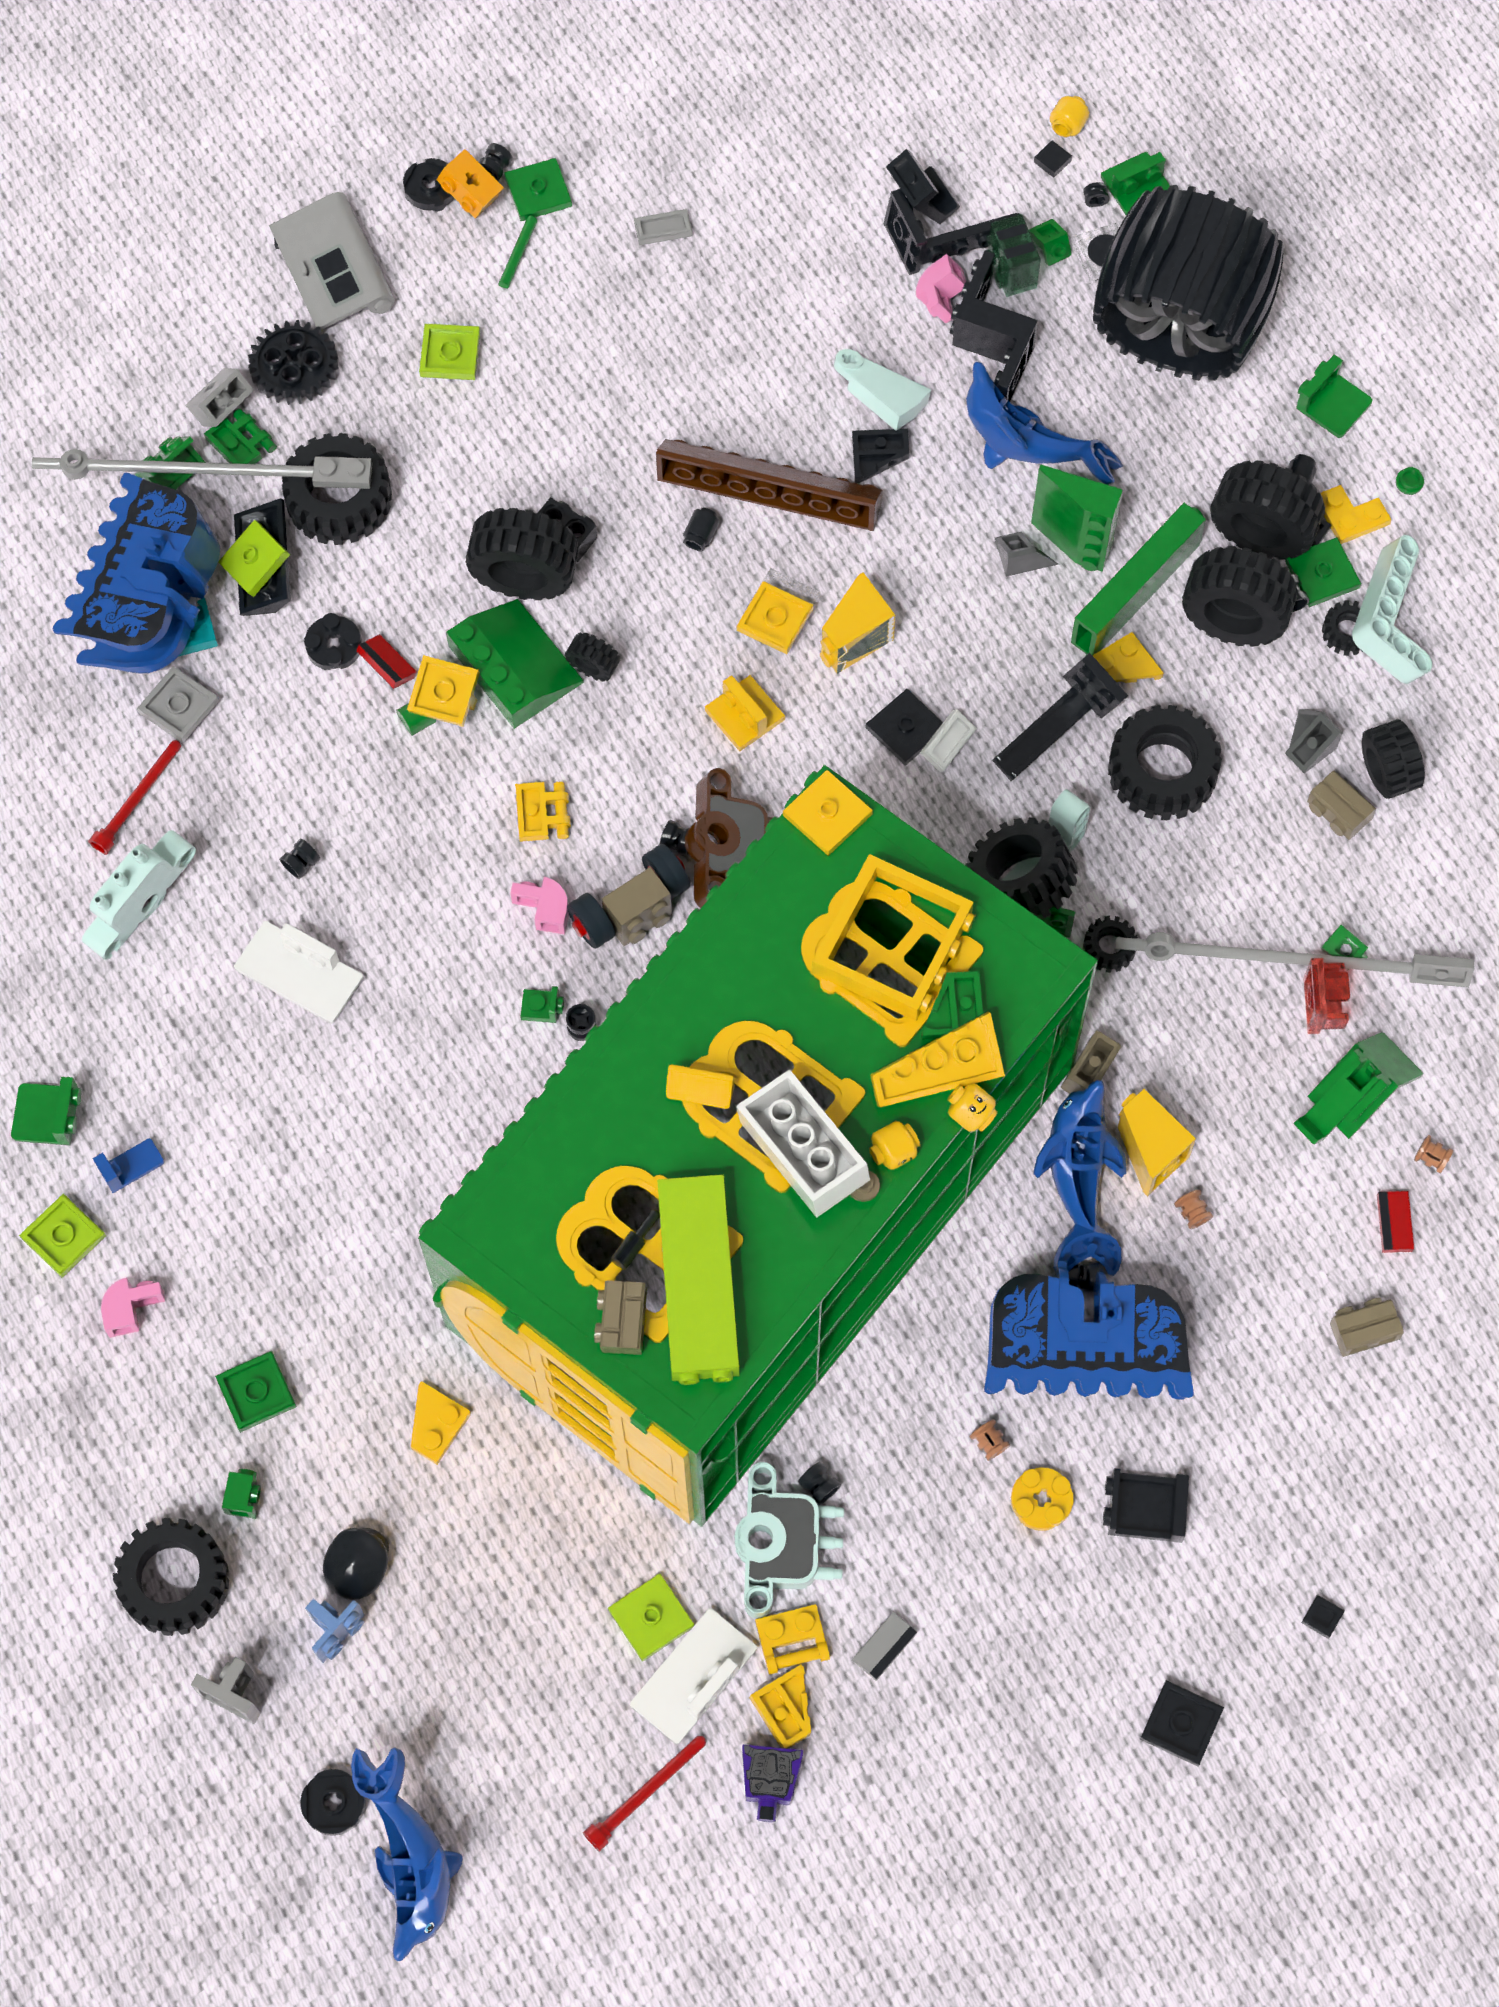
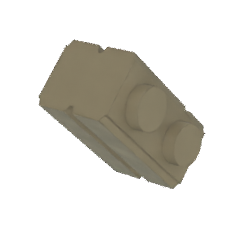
(1340, 805)
(1091, 1063)
(621, 1317)
(1366, 1327)

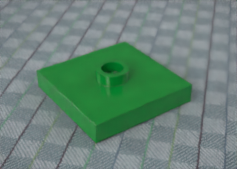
(538, 189)
(1324, 572)
(255, 1391)

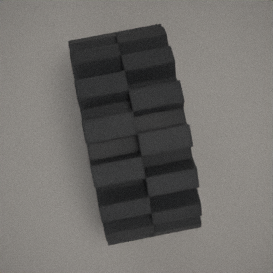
(1331, 631)
(592, 657)
(1109, 927)

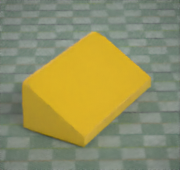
(699, 1086)

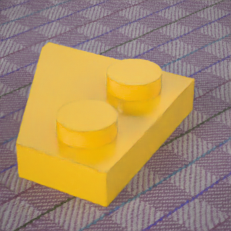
(436, 1423)
(784, 1707)

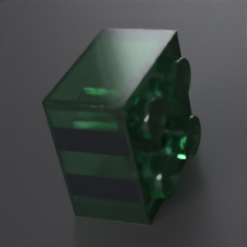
(1015, 255)

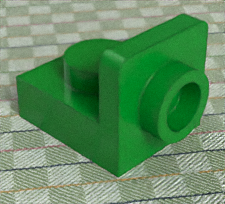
(1052, 240)
(541, 1005)

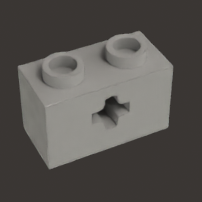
(219, 397)

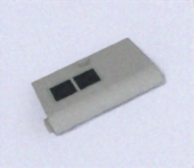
(338, 260)

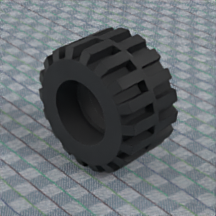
(1393, 759)

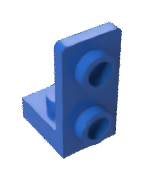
(129, 1165)

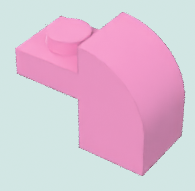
(939, 285)
(549, 901)
(120, 1304)

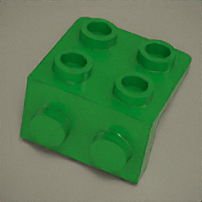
(1332, 399)
(46, 1112)

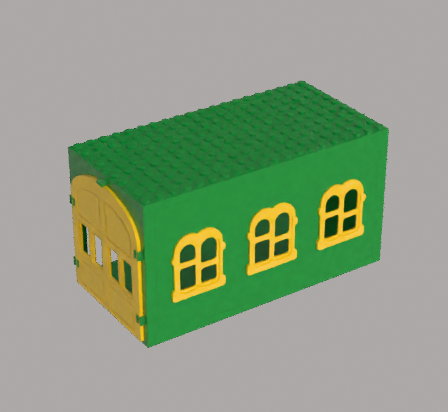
(800, 1283)

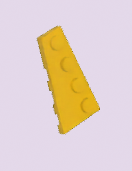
(955, 1059)

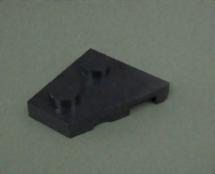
(878, 451)

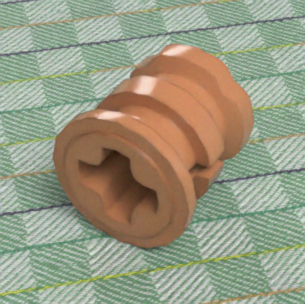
(1433, 1154)
(1193, 1209)
(995, 1435)

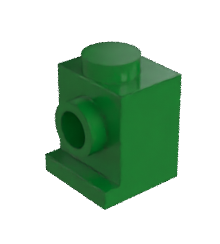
(1343, 936)
(241, 1494)

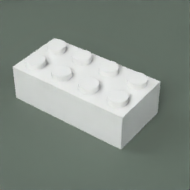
(803, 1143)

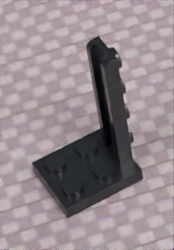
(911, 243)
(1090, 690)

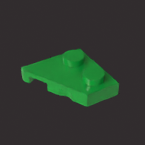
(955, 1005)

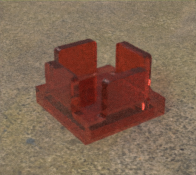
(1324, 990)

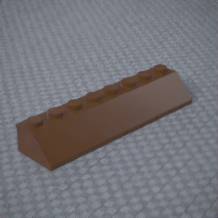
(768, 484)

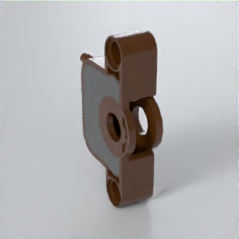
(732, 824)

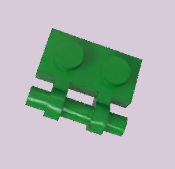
(233, 445)

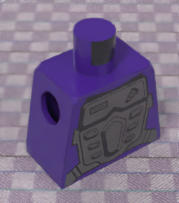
(770, 1777)

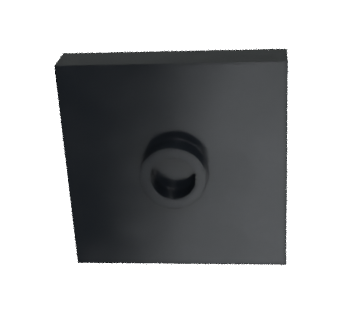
(904, 726)
(1182, 1723)

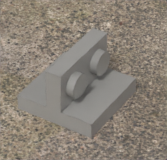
(229, 1692)

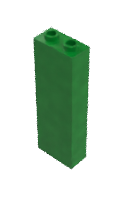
(1138, 580)

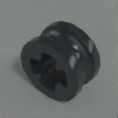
(1096, 194)

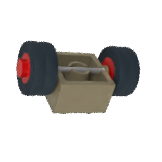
(635, 905)

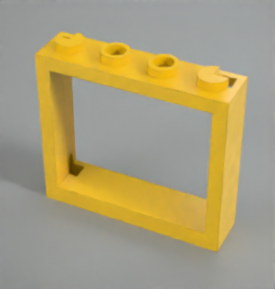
(867, 987)

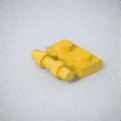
(532, 811)

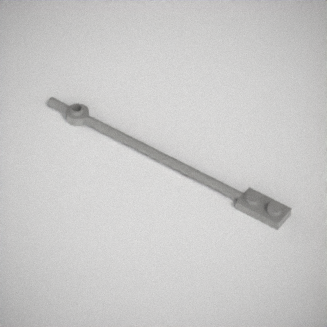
(326, 472)
(1423, 968)

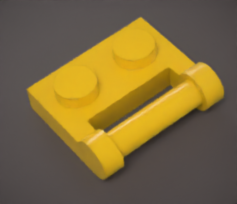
(789, 1629)

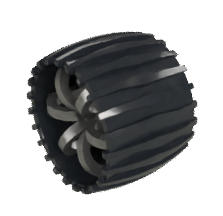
(1188, 282)

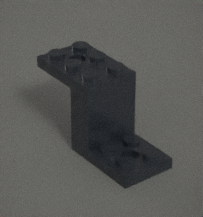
(993, 329)

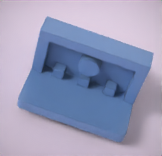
(335, 1626)

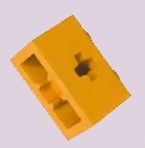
(469, 183)

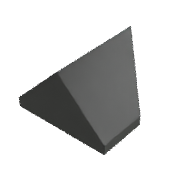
(1020, 555)
(1312, 739)

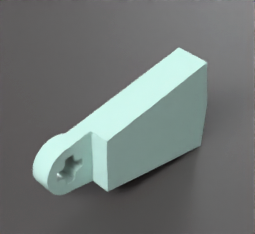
(882, 390)

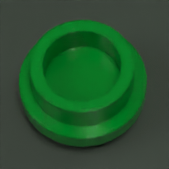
(1409, 481)

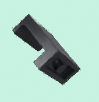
(922, 187)
(1146, 1506)

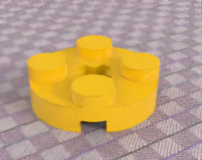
(1027, 1509)

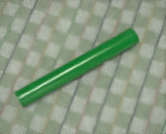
(517, 252)

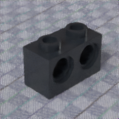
(575, 522)

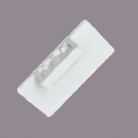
(299, 970)
(693, 1676)

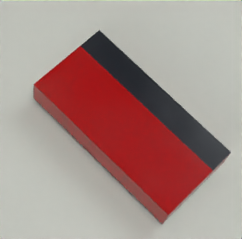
(386, 661)
(1395, 1221)

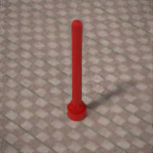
(103, 839)
(600, 1833)

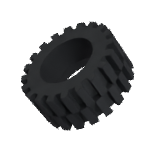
(1041, 886)
(192, 1608)

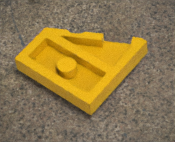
(1128, 660)

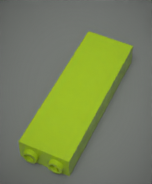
(698, 1279)

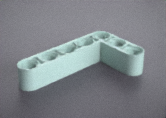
(1375, 626)
(1070, 817)

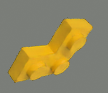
(1351, 521)

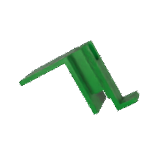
(1357, 1088)

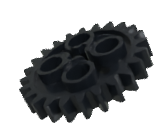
(293, 362)

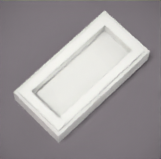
(948, 740)

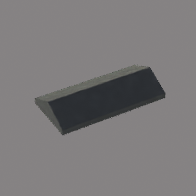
(276, 590)

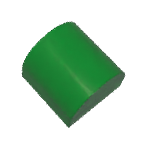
(413, 722)

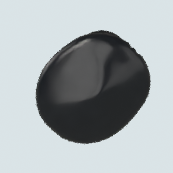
(356, 1562)

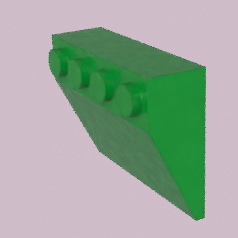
(1076, 515)
(515, 660)

